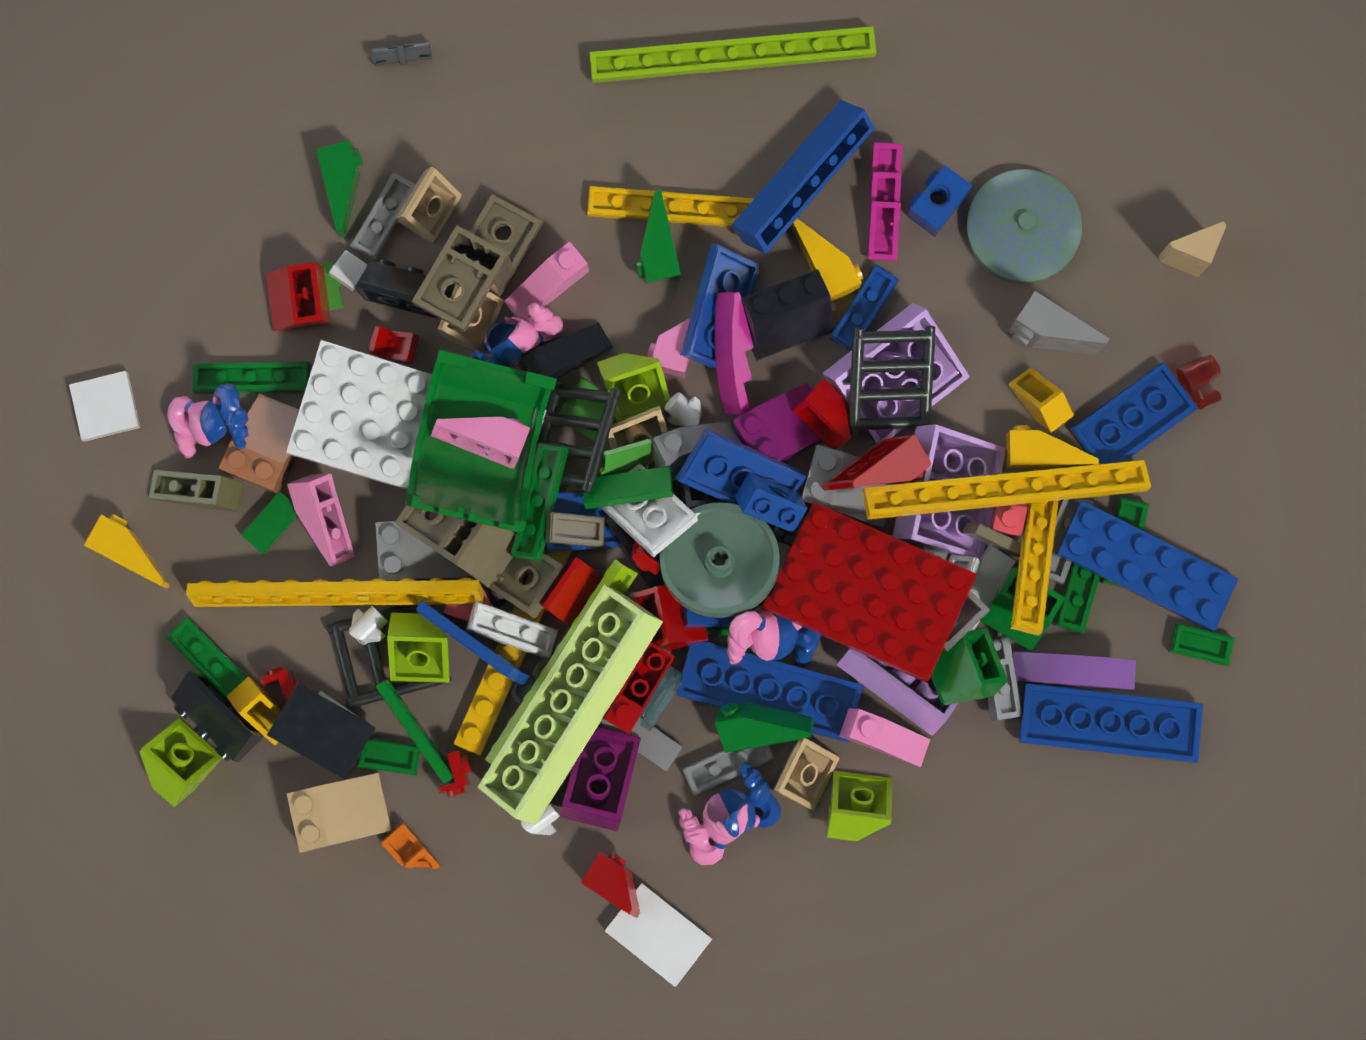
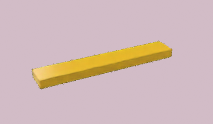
(680, 207)
(1034, 567)

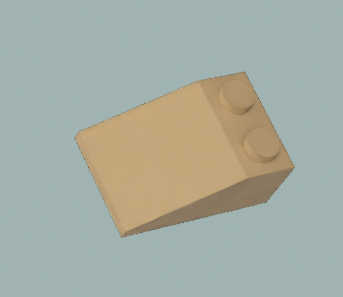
(339, 812)

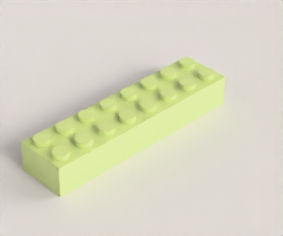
(569, 705)

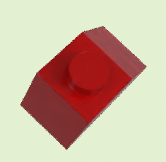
(825, 414)
(613, 882)

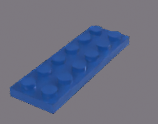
(1146, 566)
(770, 683)
(1111, 723)

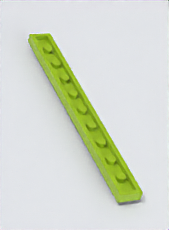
(733, 54)

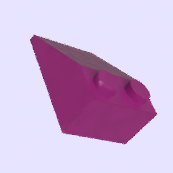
(775, 428)
(601, 779)

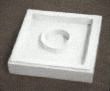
(104, 406)

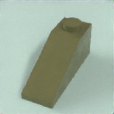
(196, 490)

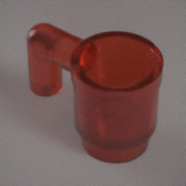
(1198, 374)

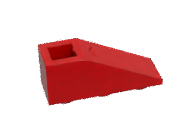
(639, 688)

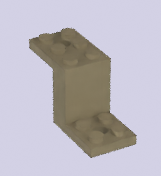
(477, 262)
(485, 555)

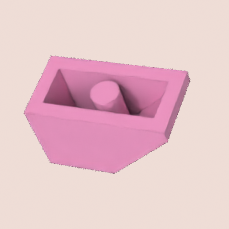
(669, 349)

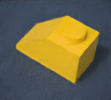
(1041, 399)
(255, 706)

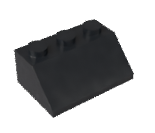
(394, 286)
(788, 314)
(215, 717)

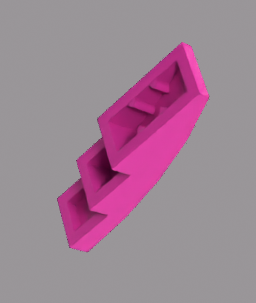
(885, 201)
(731, 342)

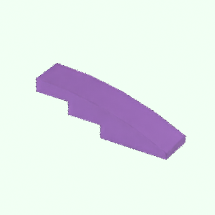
(1074, 670)

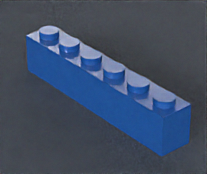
(803, 176)

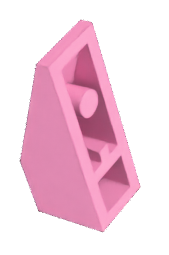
(548, 281)
(488, 437)
(322, 516)
(884, 736)

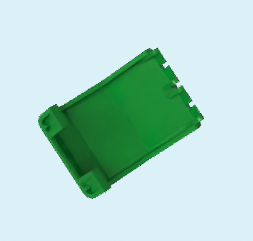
(461, 482)

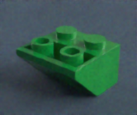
(1001, 612)
(969, 670)

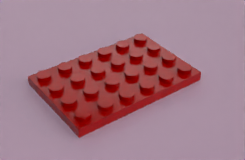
(870, 592)

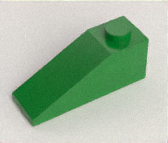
(341, 178)
(658, 249)
(756, 725)

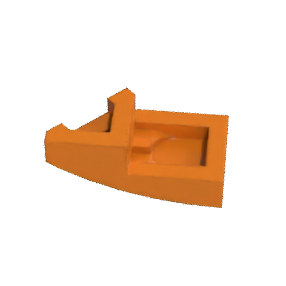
(408, 849)

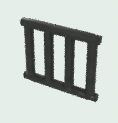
(859, 367)
(601, 426)
(354, 698)

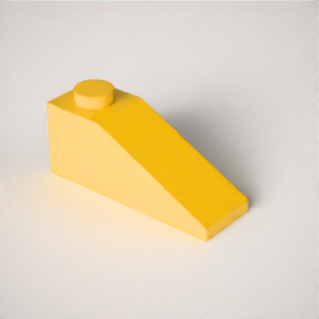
(834, 266)
(1042, 451)
(123, 546)

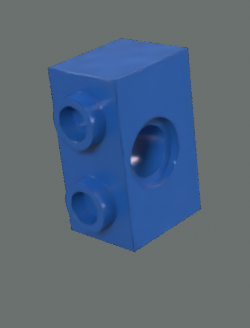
(933, 216)
(771, 502)

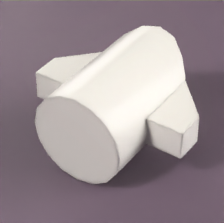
(683, 411)
(367, 626)
(544, 824)

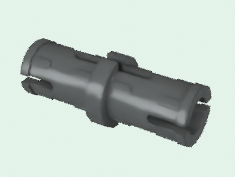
(401, 53)

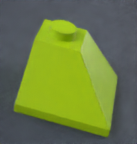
(639, 381)
(417, 649)
(178, 761)
(858, 805)

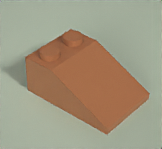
(264, 456)

